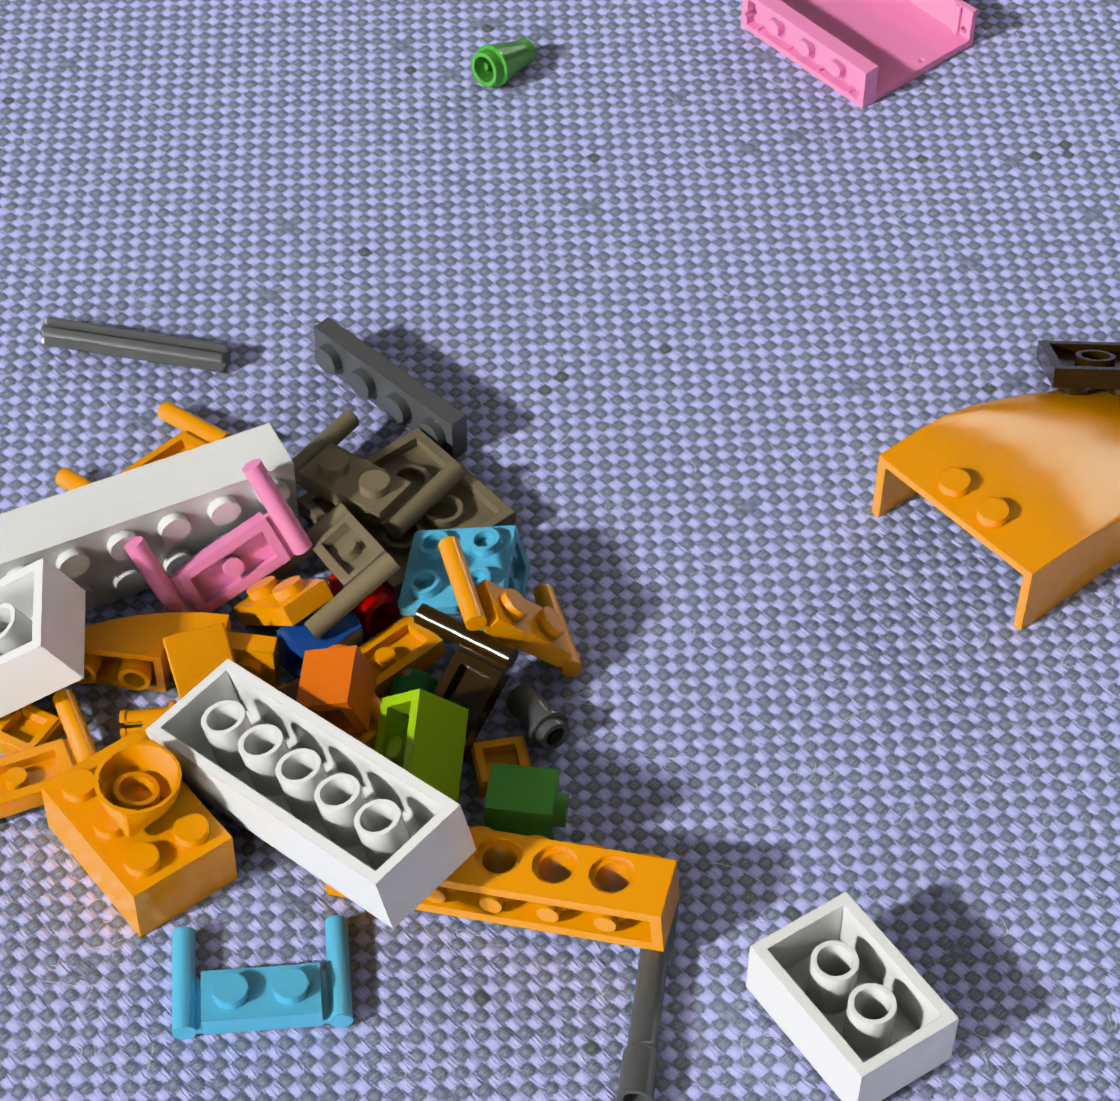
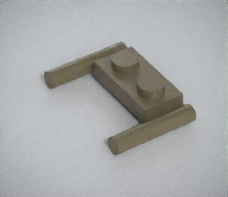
(363, 486)
(351, 556)

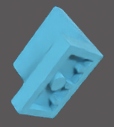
(489, 551)

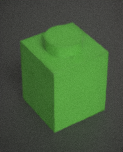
(525, 800)

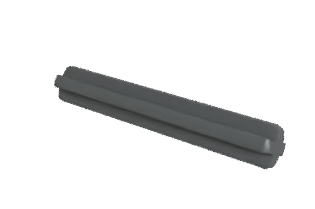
(135, 344)

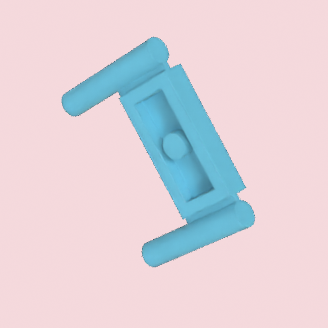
(261, 995)

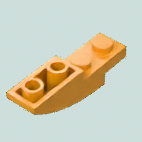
(133, 655)

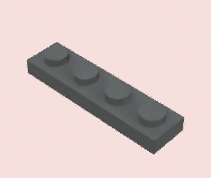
(389, 387)

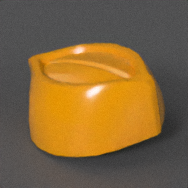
(137, 784)

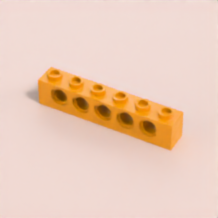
(561, 889)

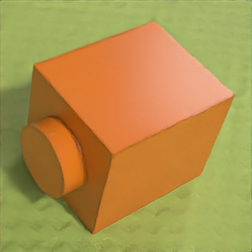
(338, 686)

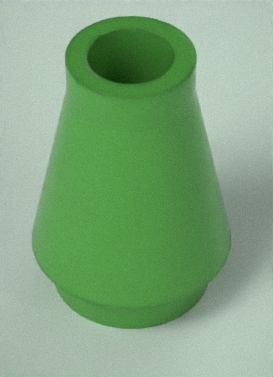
(501, 61)

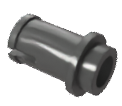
(546, 726)

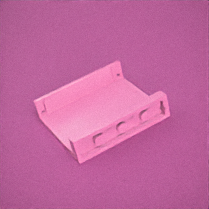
(863, 44)

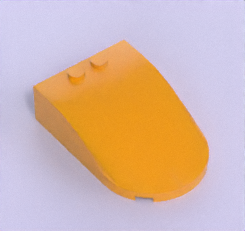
(1027, 481)

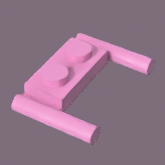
(232, 560)

